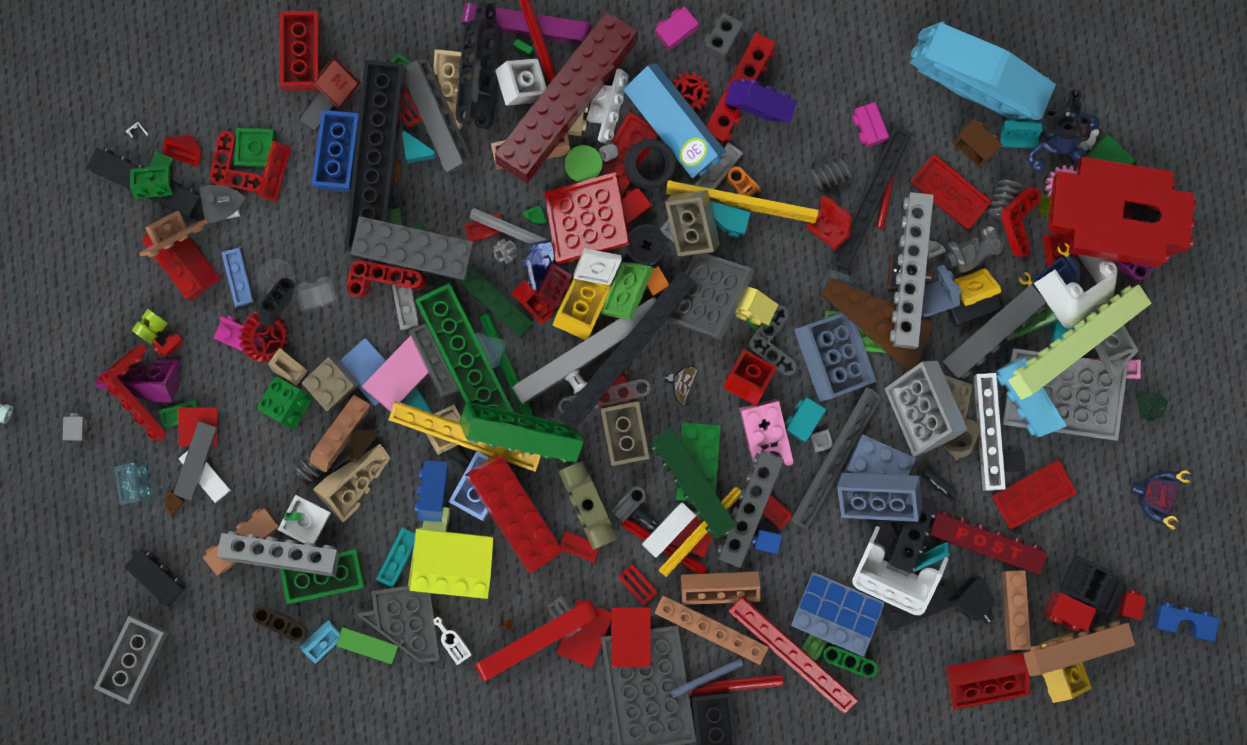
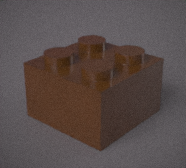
(977, 143)

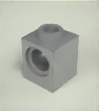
(75, 427)

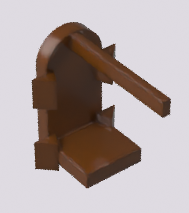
(508, 624)

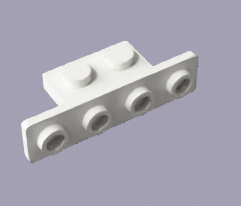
(606, 106)

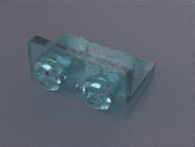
(132, 483)

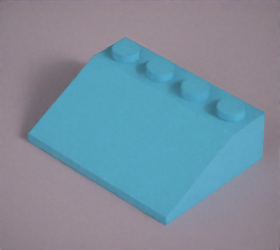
(1036, 409)

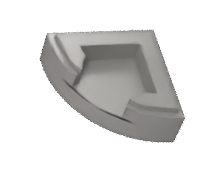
(935, 249)

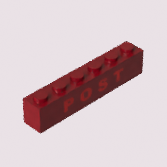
(988, 544)

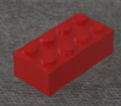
(300, 50)

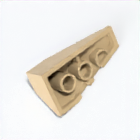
(447, 69)
(346, 485)

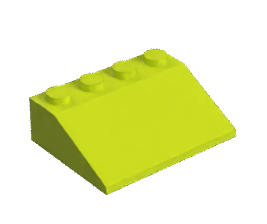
(451, 563)

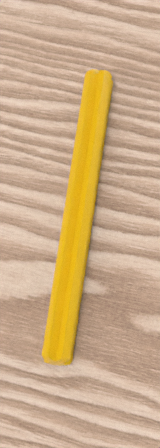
(695, 537)

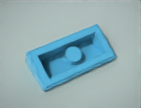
(321, 642)

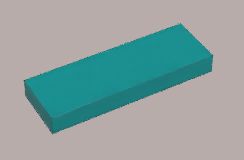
(397, 558)

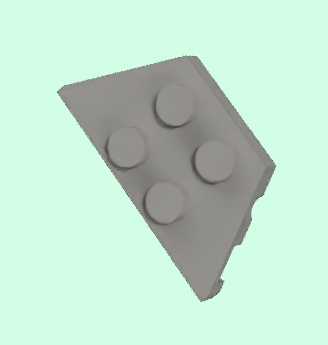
(1116, 351)

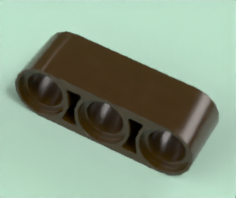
(270, 623)

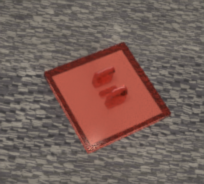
(336, 82)

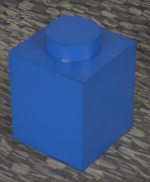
(766, 541)

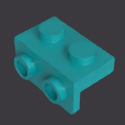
(1020, 134)

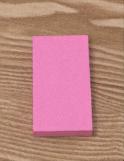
(397, 375)

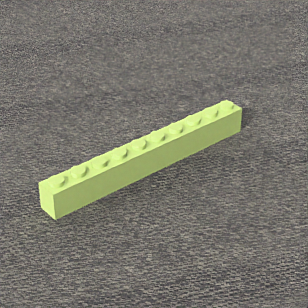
(1078, 342)

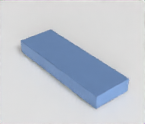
(237, 277)

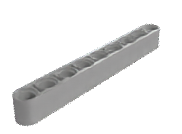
(578, 356)

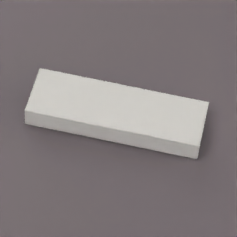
(211, 482)
(668, 529)

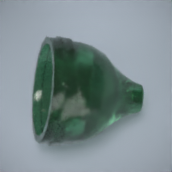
(1151, 405)

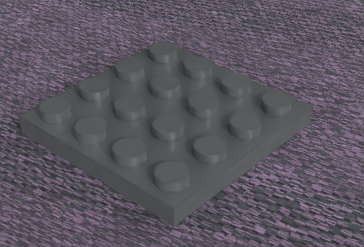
(714, 297)

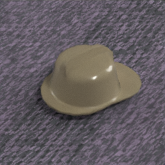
(964, 443)

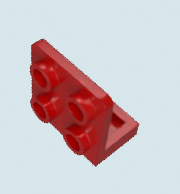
(832, 223)

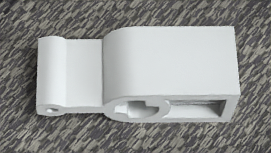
(451, 648)

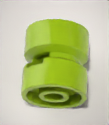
(149, 326)

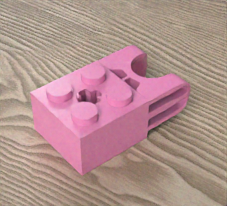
(767, 438)

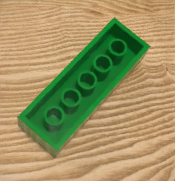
(520, 432)

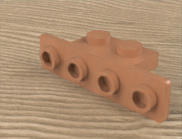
(168, 230)

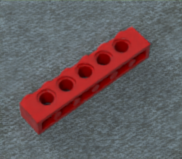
(760, 45)

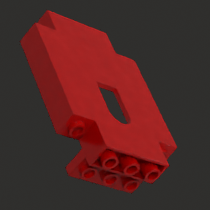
(1092, 209)

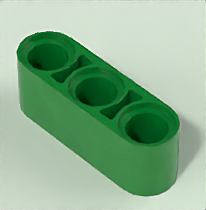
(859, 661)

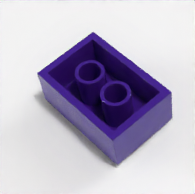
(761, 101)

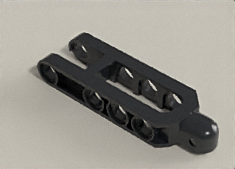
(475, 95)

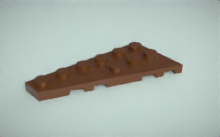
(875, 320)

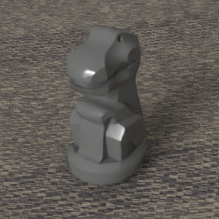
(972, 252)

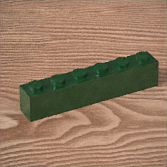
(693, 483)

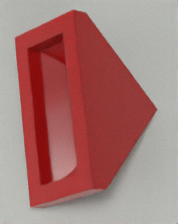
(183, 149)

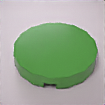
(583, 163)

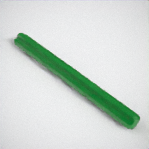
(505, 364)

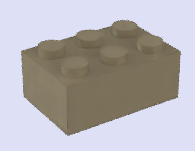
(692, 223)
(624, 433)

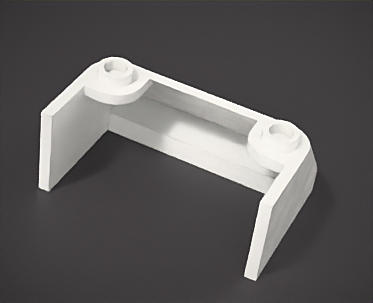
(1070, 301)
(904, 592)

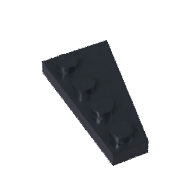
(898, 617)

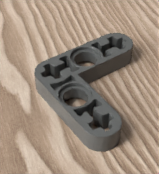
(765, 340)

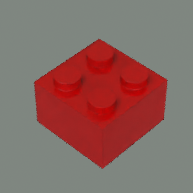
(749, 377)
(1069, 611)

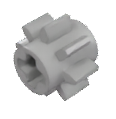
(505, 251)

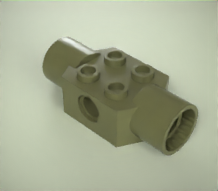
(578, 481)

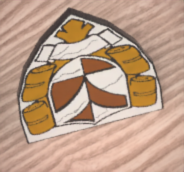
(681, 382)

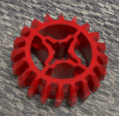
(262, 347)

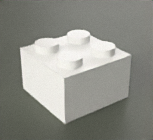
(521, 81)

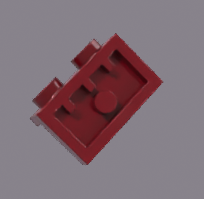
(553, 286)

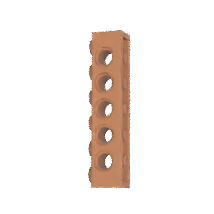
(711, 629)

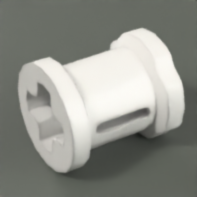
(570, 378)

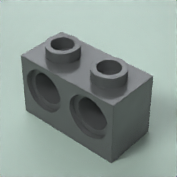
(726, 37)

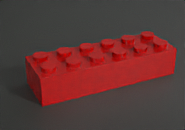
(513, 513)

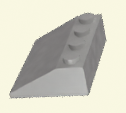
(925, 408)

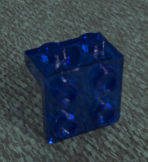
(537, 261)

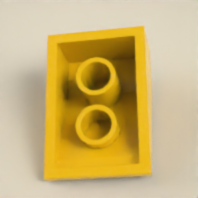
(581, 307)

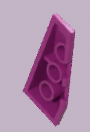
(151, 382)

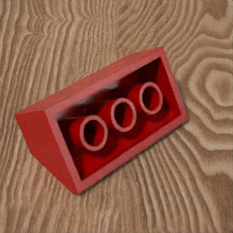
(186, 267)
(988, 680)

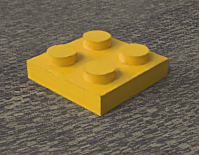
(977, 286)

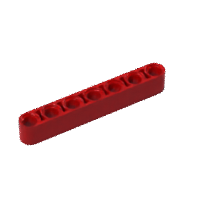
(536, 640)

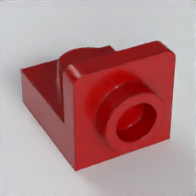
(172, 343)

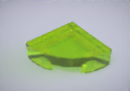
(1044, 205)

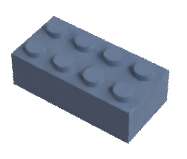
(880, 497)

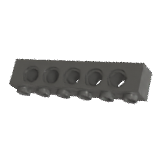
(736, 555)

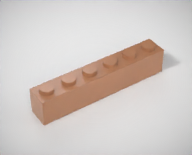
(1078, 649)

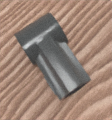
(628, 504)

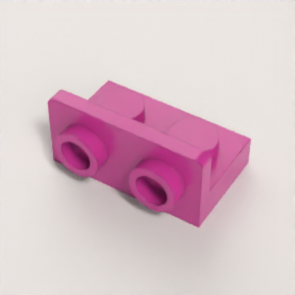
(229, 331)

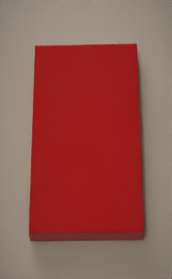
(630, 132)
(951, 192)
(1034, 494)

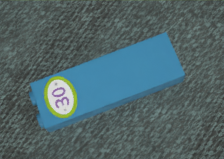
(674, 121)

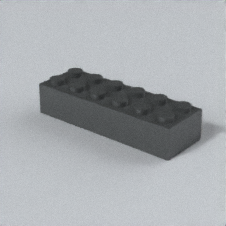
(412, 248)

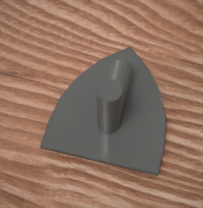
(219, 202)

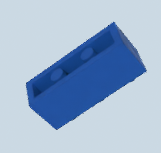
(432, 491)

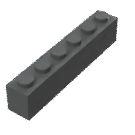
(437, 116)
(994, 331)

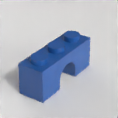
(1203, 625)

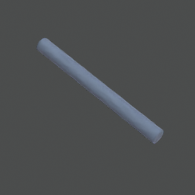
(706, 678)

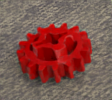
(697, 87)

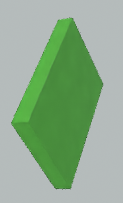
(627, 290)

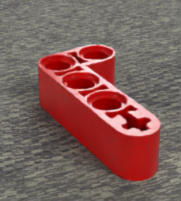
(388, 277)

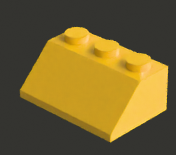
(1067, 681)

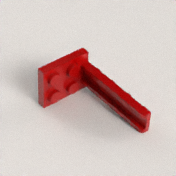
(128, 401)

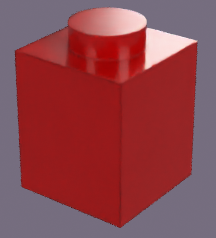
(1132, 605)

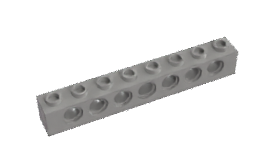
(924, 204)

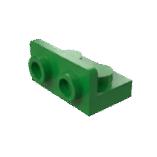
(150, 182)

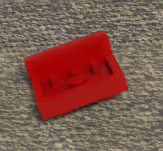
(1051, 243)

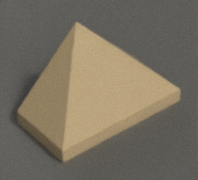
(287, 367)

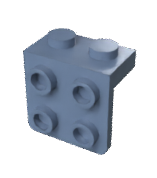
(940, 294)

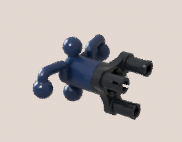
(1064, 132)

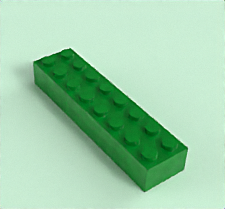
(461, 349)

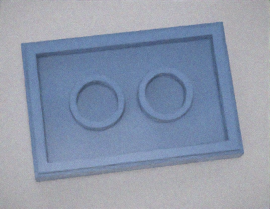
(363, 363)

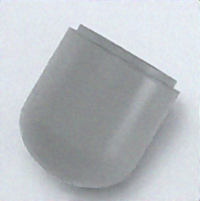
(610, 150)

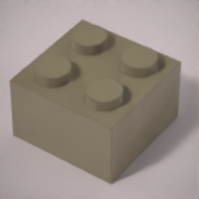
(331, 383)

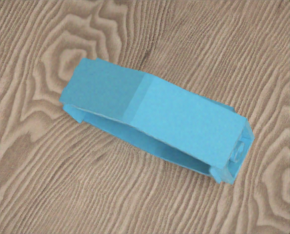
(982, 72)

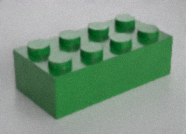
(703, 447)
(306, 586)

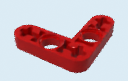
(230, 174)
(1019, 244)

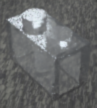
(316, 294)

